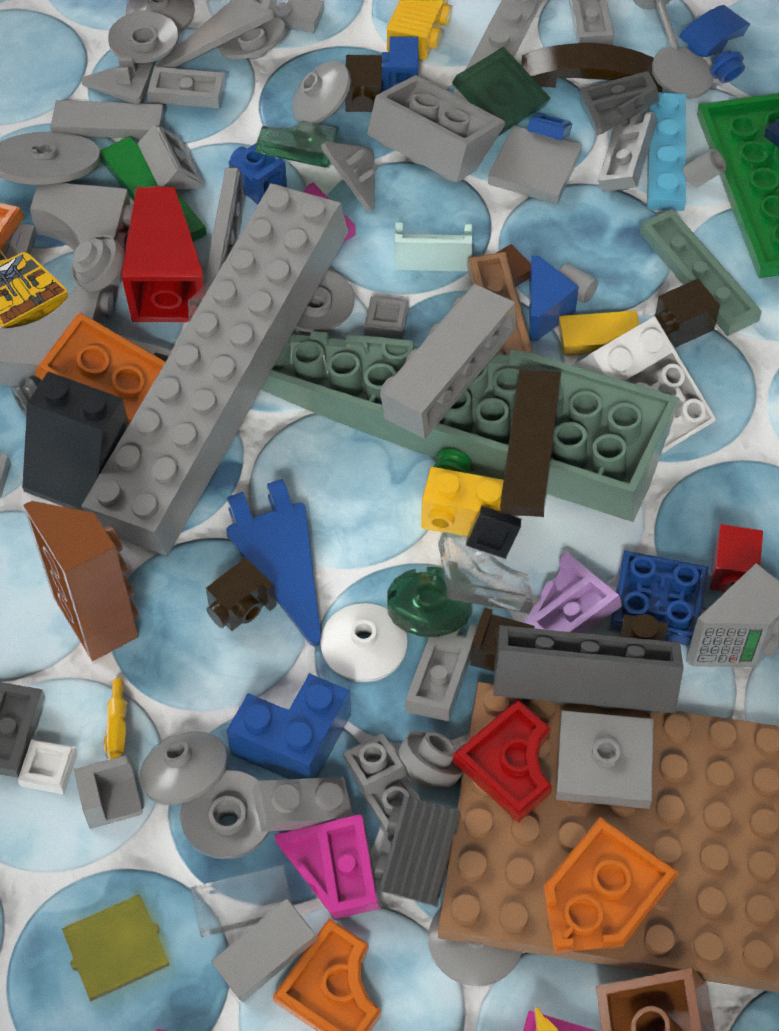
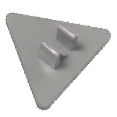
(124, 81)
(356, 168)

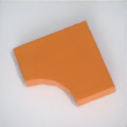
(327, 984)

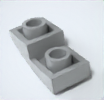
(379, 777)

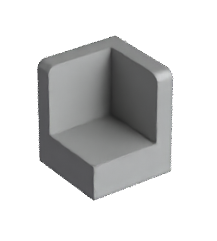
(108, 791)

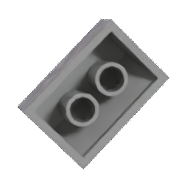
(433, 127)

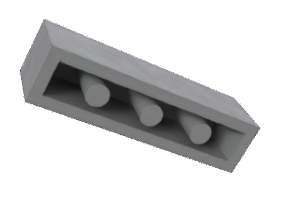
(448, 360)

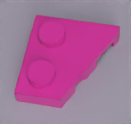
(335, 864)

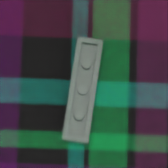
(691, 261)

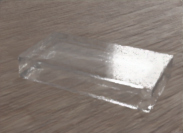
(239, 900)

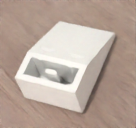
(649, 360)

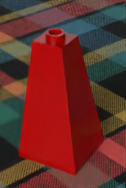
(159, 258)

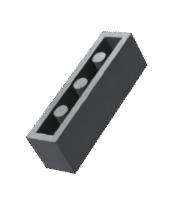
(587, 669)

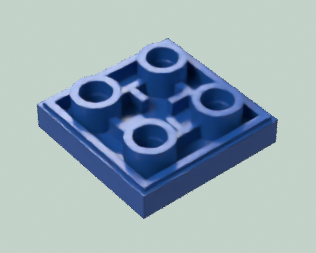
(664, 589)

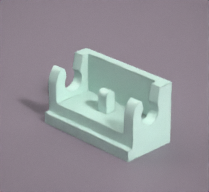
(432, 252)

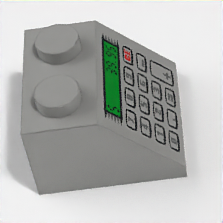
(739, 625)

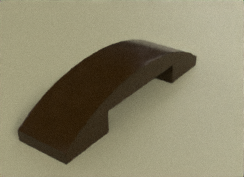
(585, 62)

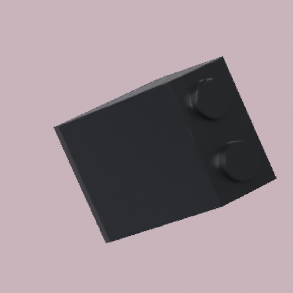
(69, 439)

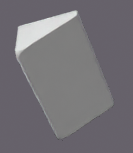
(169, 160)

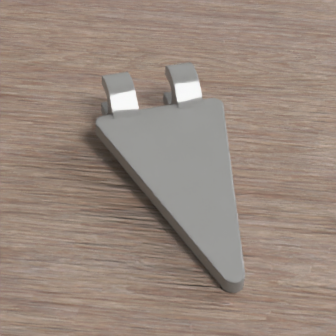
(228, 23)

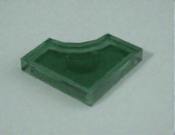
(297, 143)

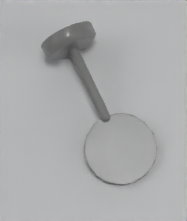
(677, 67)

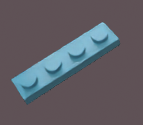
(667, 154)

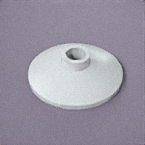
(363, 658)

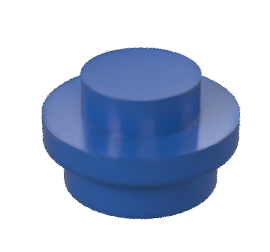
(727, 66)

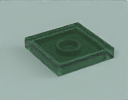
(502, 88)

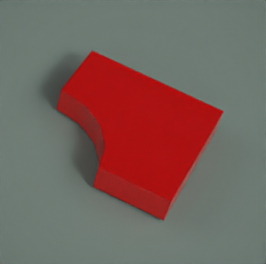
(506, 760)

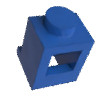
(400, 62)
(256, 169)

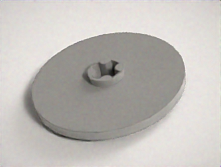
(47, 158)

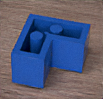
(292, 740)

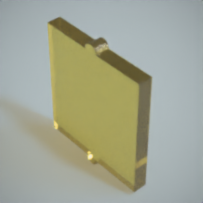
(115, 947)

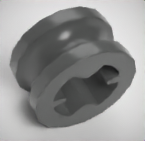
(23, 394)

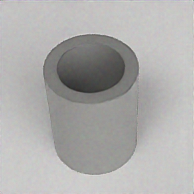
(704, 168)
(585, 282)

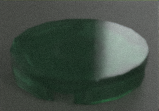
(421, 604)

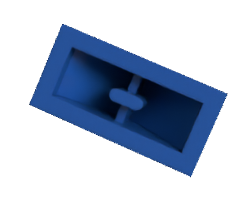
(549, 297)

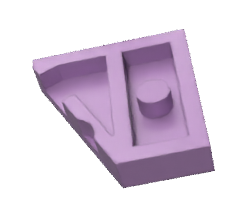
(573, 600)

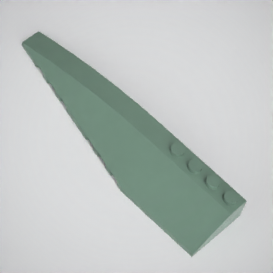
(604, 429)

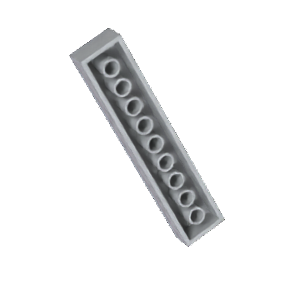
(217, 369)

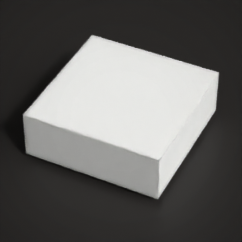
(47, 766)

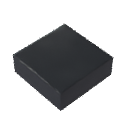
(493, 532)

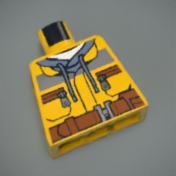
(27, 291)

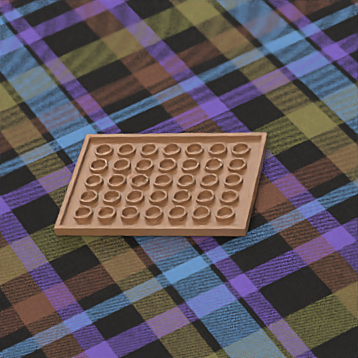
(706, 819)

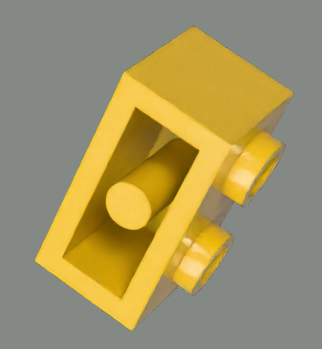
(455, 498)

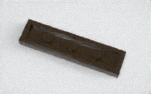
(531, 443)

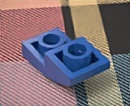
(713, 30)

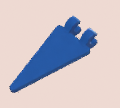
(280, 550)

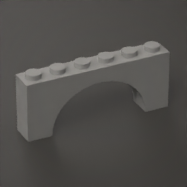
(72, 216)

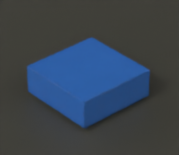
(550, 126)

